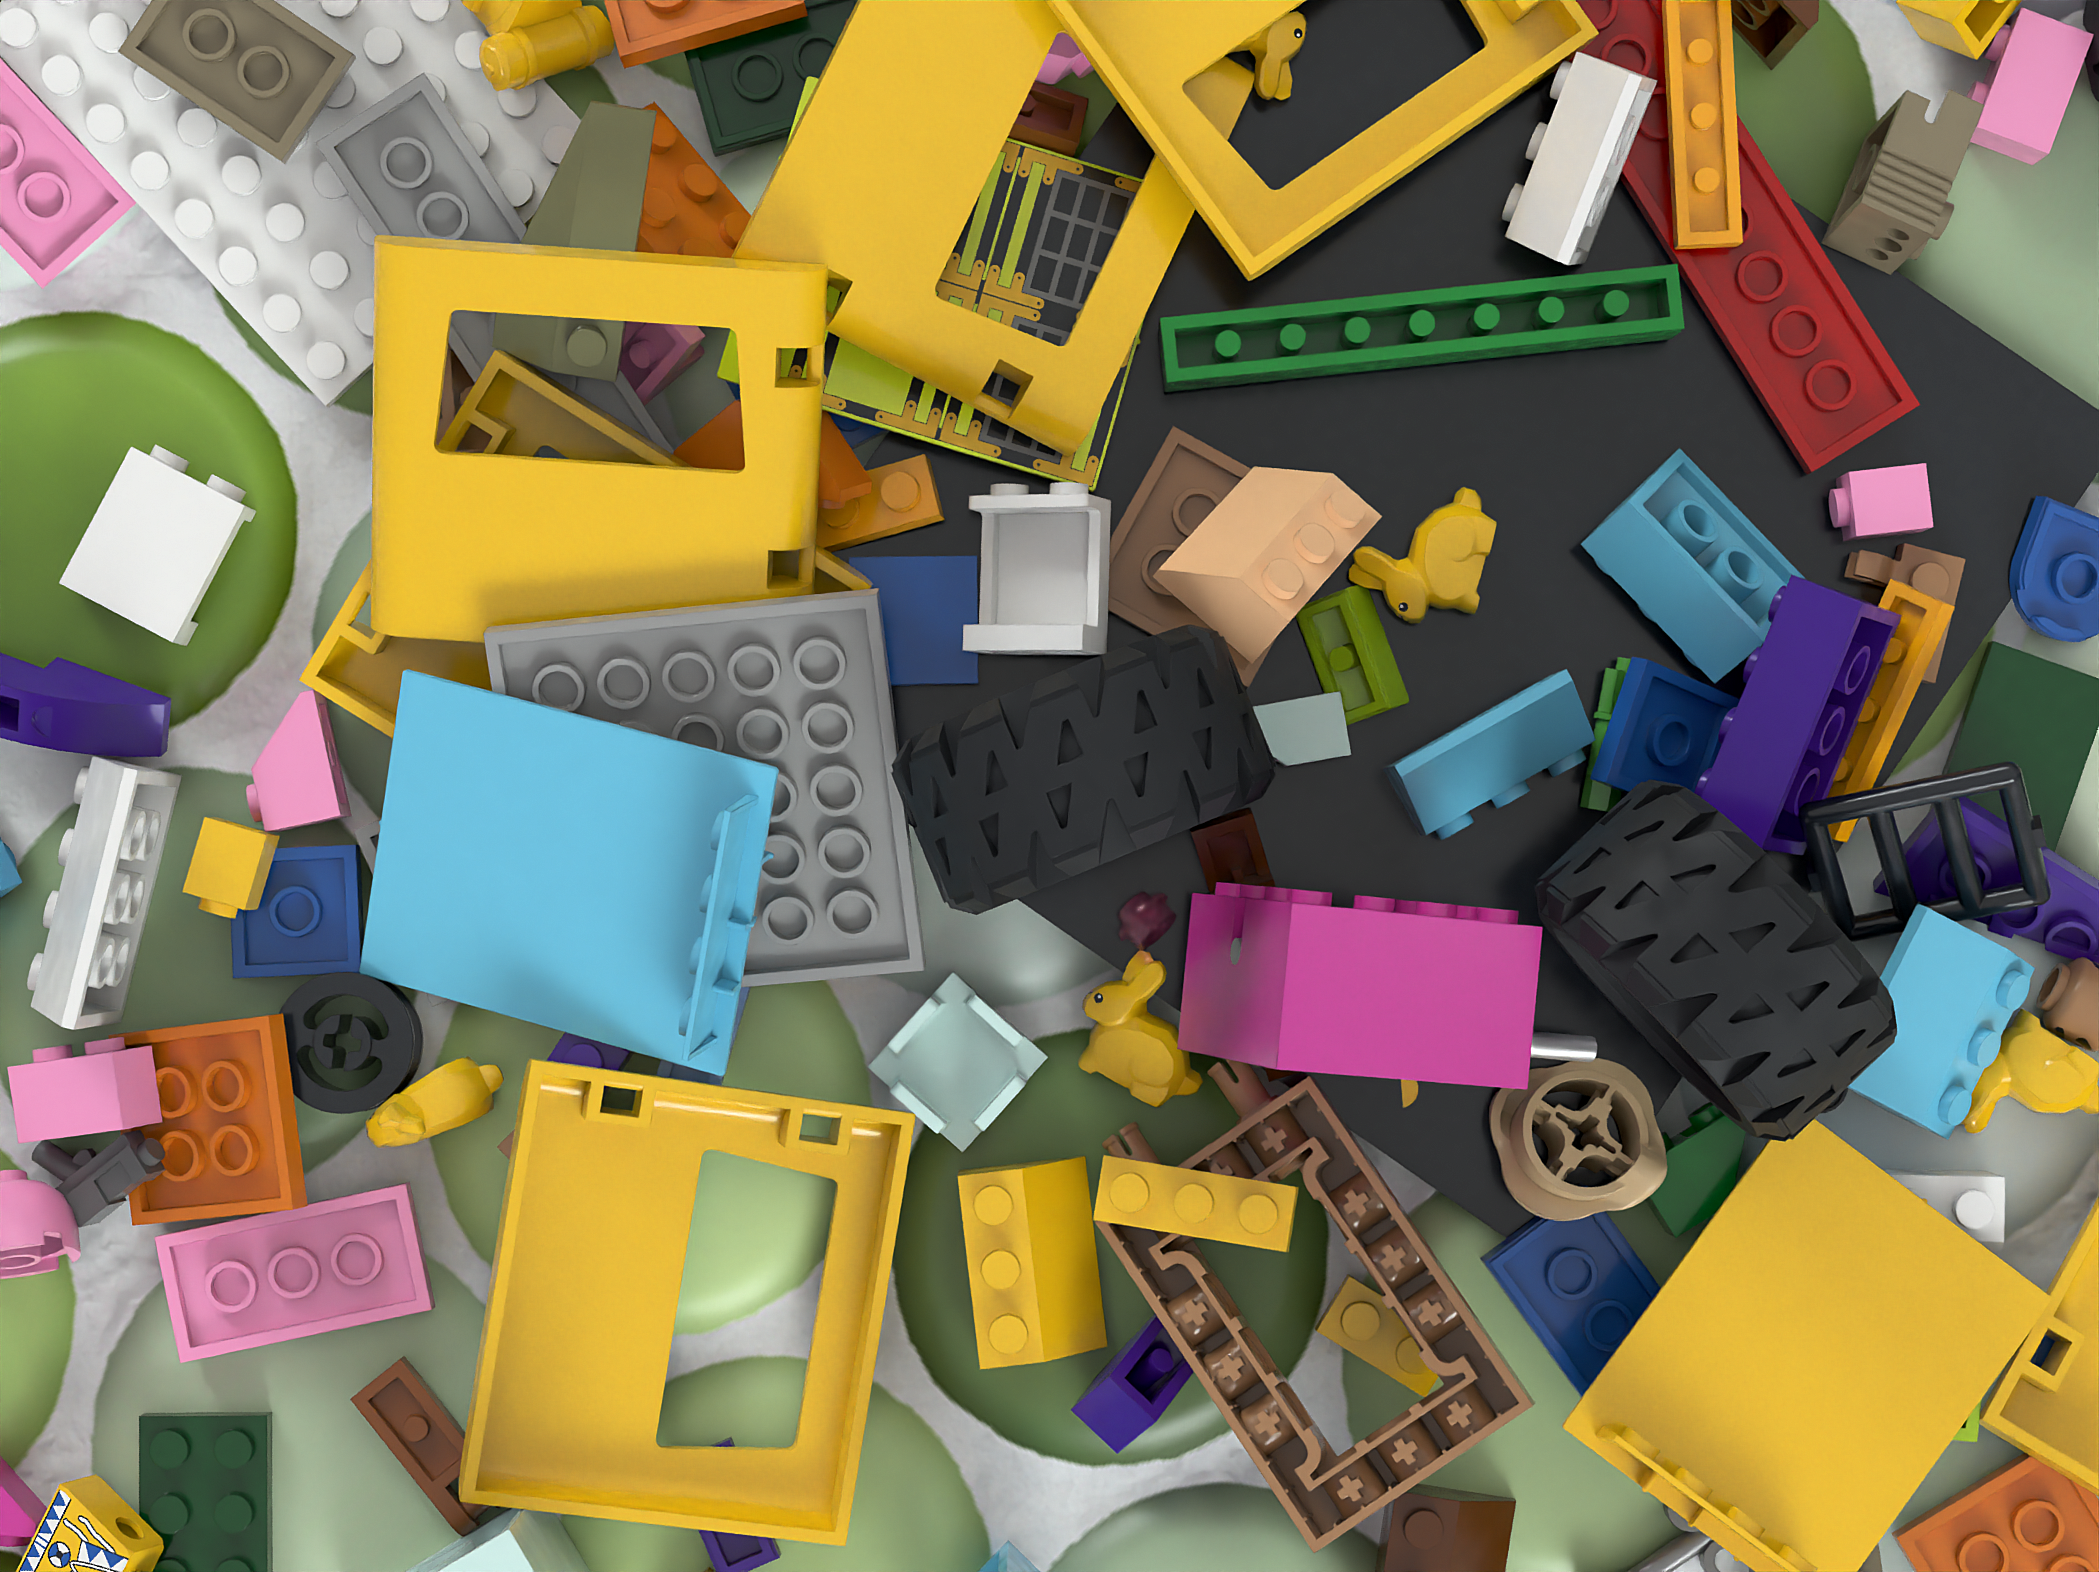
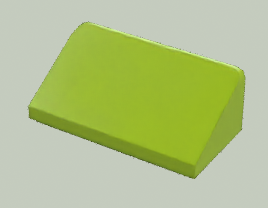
(1352, 653)

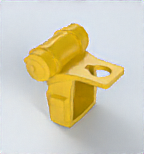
(539, 39)

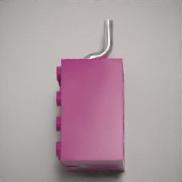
(1366, 988)

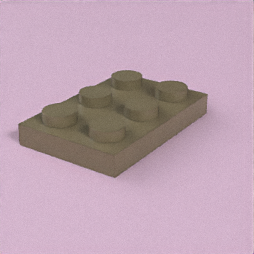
(242, 64)

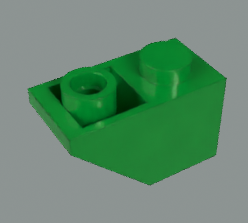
(1699, 1170)

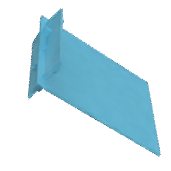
(567, 871)

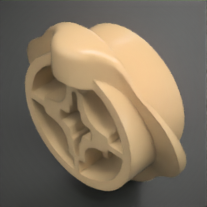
(1541, 1187)

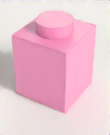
(1882, 502)

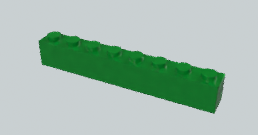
(1420, 327)

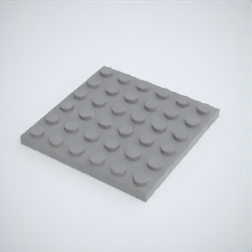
(780, 686)

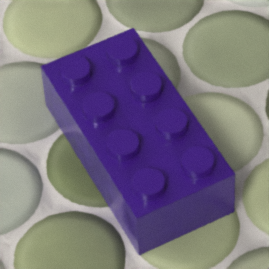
(1796, 710)

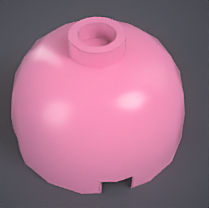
(34, 1226)

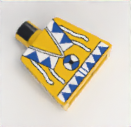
(91, 1532)

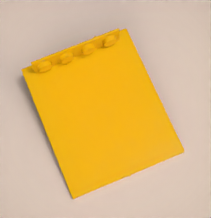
(1807, 1359)

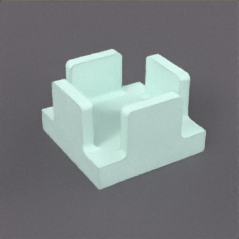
(957, 1062)

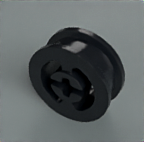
(398, 1051)

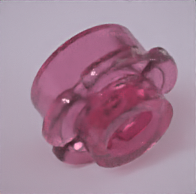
(1145, 919)

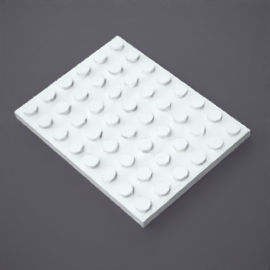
(266, 232)

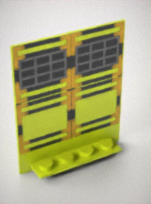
(1019, 261)

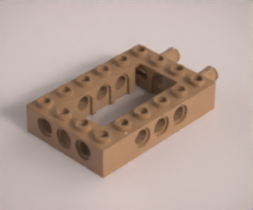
(1313, 1484)

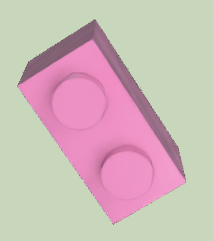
(2027, 84)
(84, 1093)

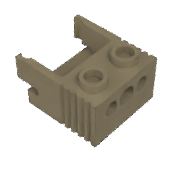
(1903, 181)

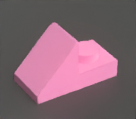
(658, 355)

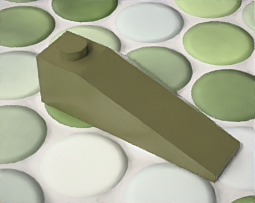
(588, 205)

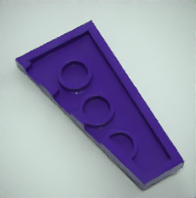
(2063, 924)

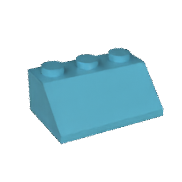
(1693, 564)
(1493, 756)
(1950, 1012)

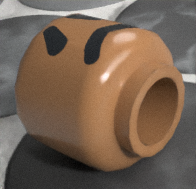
(2072, 1002)

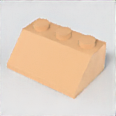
(1266, 553)

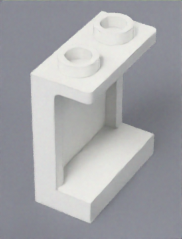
(157, 542)
(1042, 572)

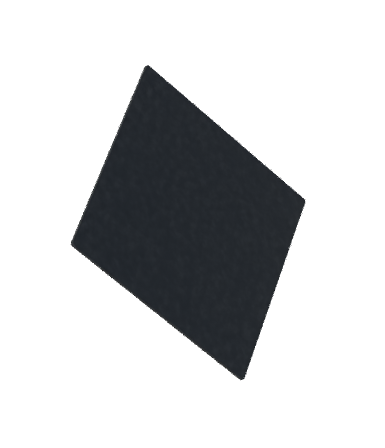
(1551, 455)

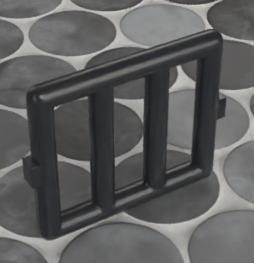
(1944, 794)

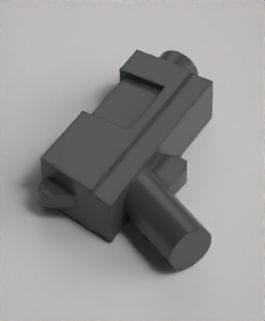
(100, 1182)

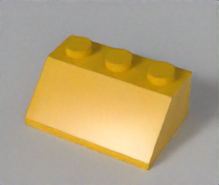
(1032, 1261)

